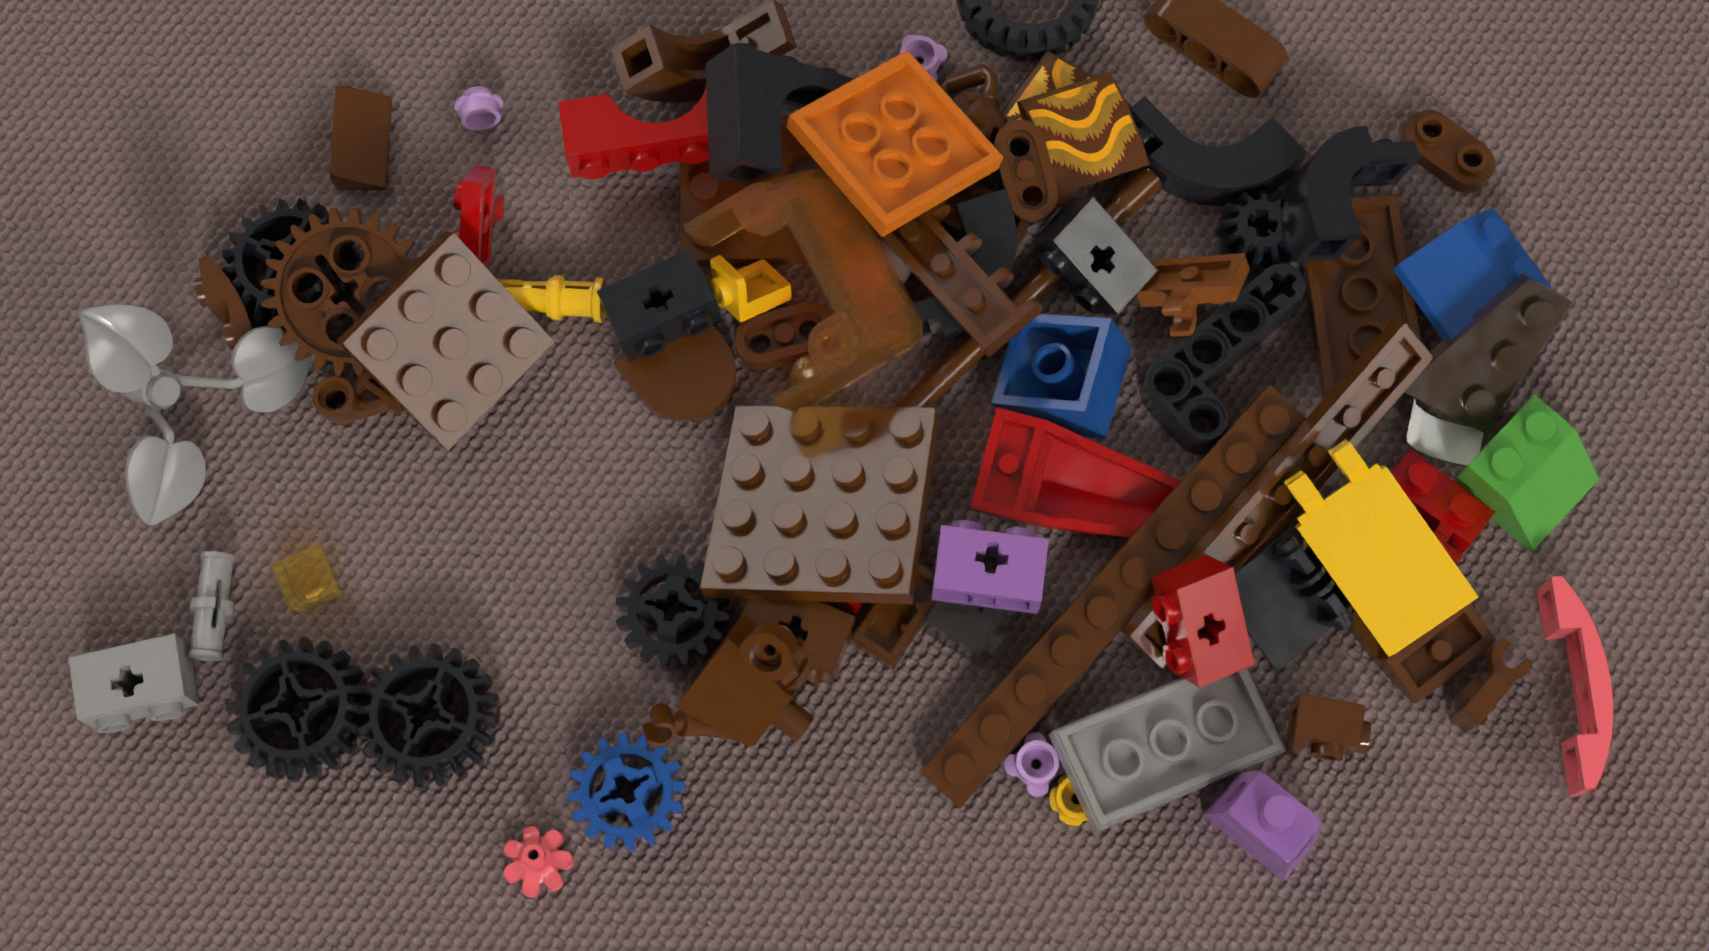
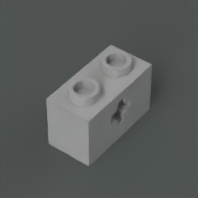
(104, 676)

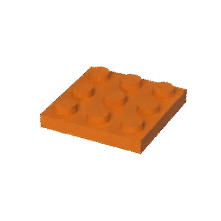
(894, 142)

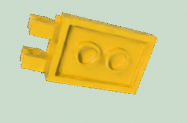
(1380, 551)

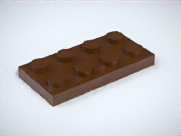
(1359, 292)

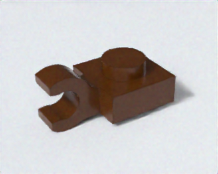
(1480, 697)

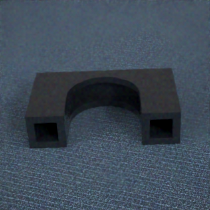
(746, 105)

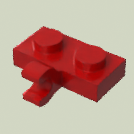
(478, 211)

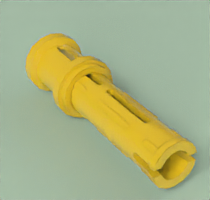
(559, 297)

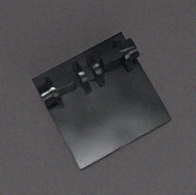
(1289, 599)

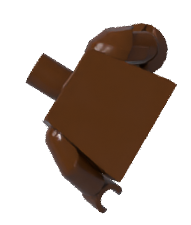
(740, 690)

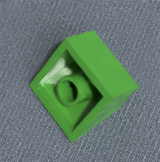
(1531, 473)

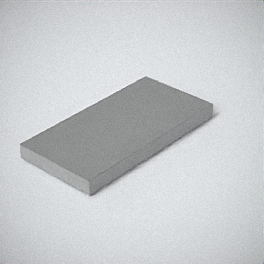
(1164, 746)

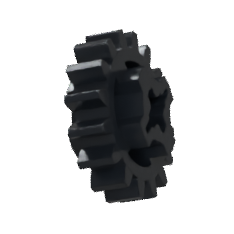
(650, 606)

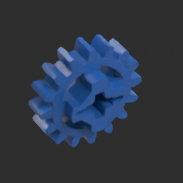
(603, 802)

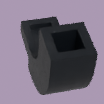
(1216, 173)
(1318, 203)
(995, 225)

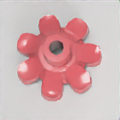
(542, 869)

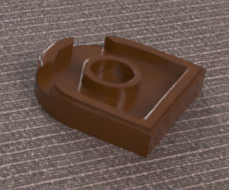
(686, 379)

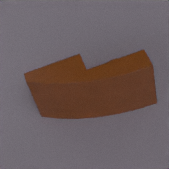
(221, 297)

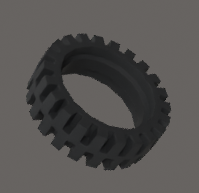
(1024, 37)

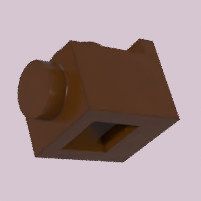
(1326, 727)

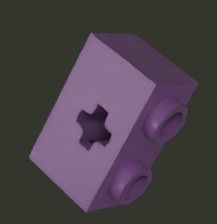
(962, 574)

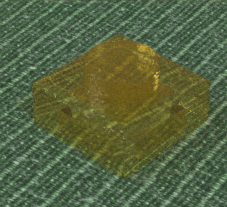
(307, 579)

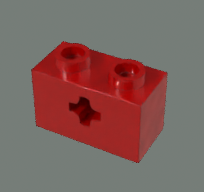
(1202, 620)

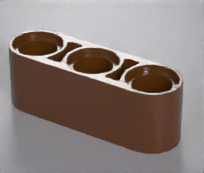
(1218, 42)

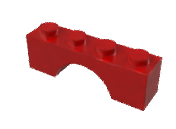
(606, 140)

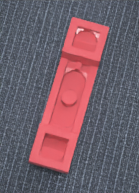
(1567, 618)

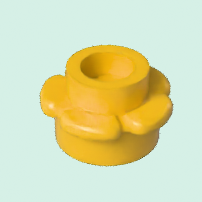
(1060, 801)

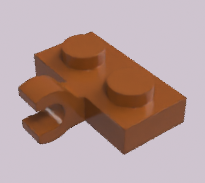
(1193, 281)

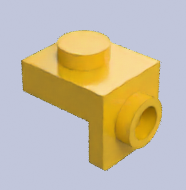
(749, 289)

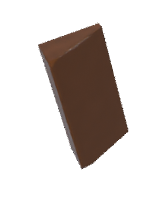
(360, 139)

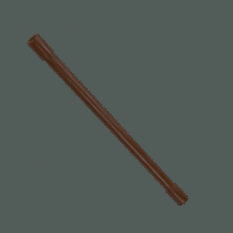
(1122, 205)

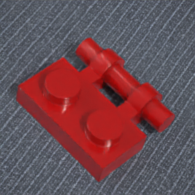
(1445, 506)

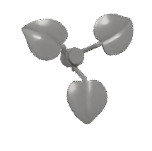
(122, 356)

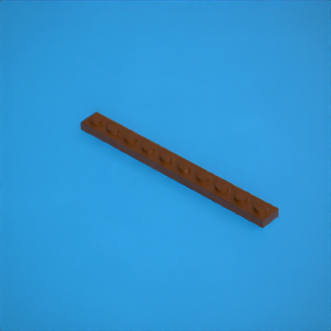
(1110, 598)

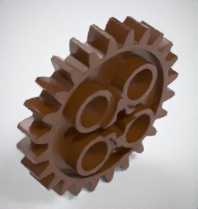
(311, 322)

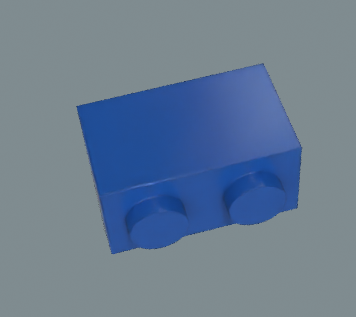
(1465, 271)
(1065, 372)

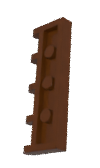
(958, 281)

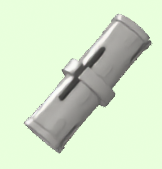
(211, 606)

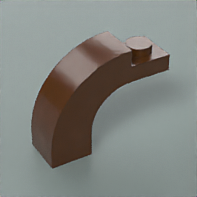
(674, 67)

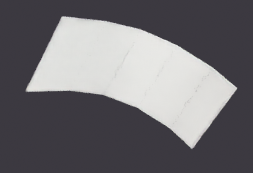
(1442, 438)

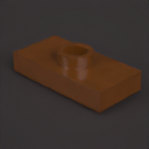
(891, 628)

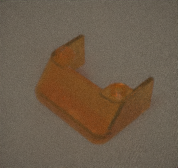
(870, 304)

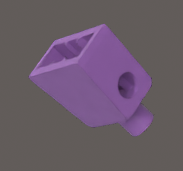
(1265, 821)

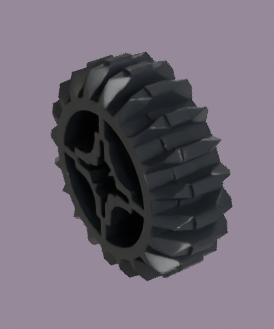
(259, 244)
(276, 714)
(420, 735)

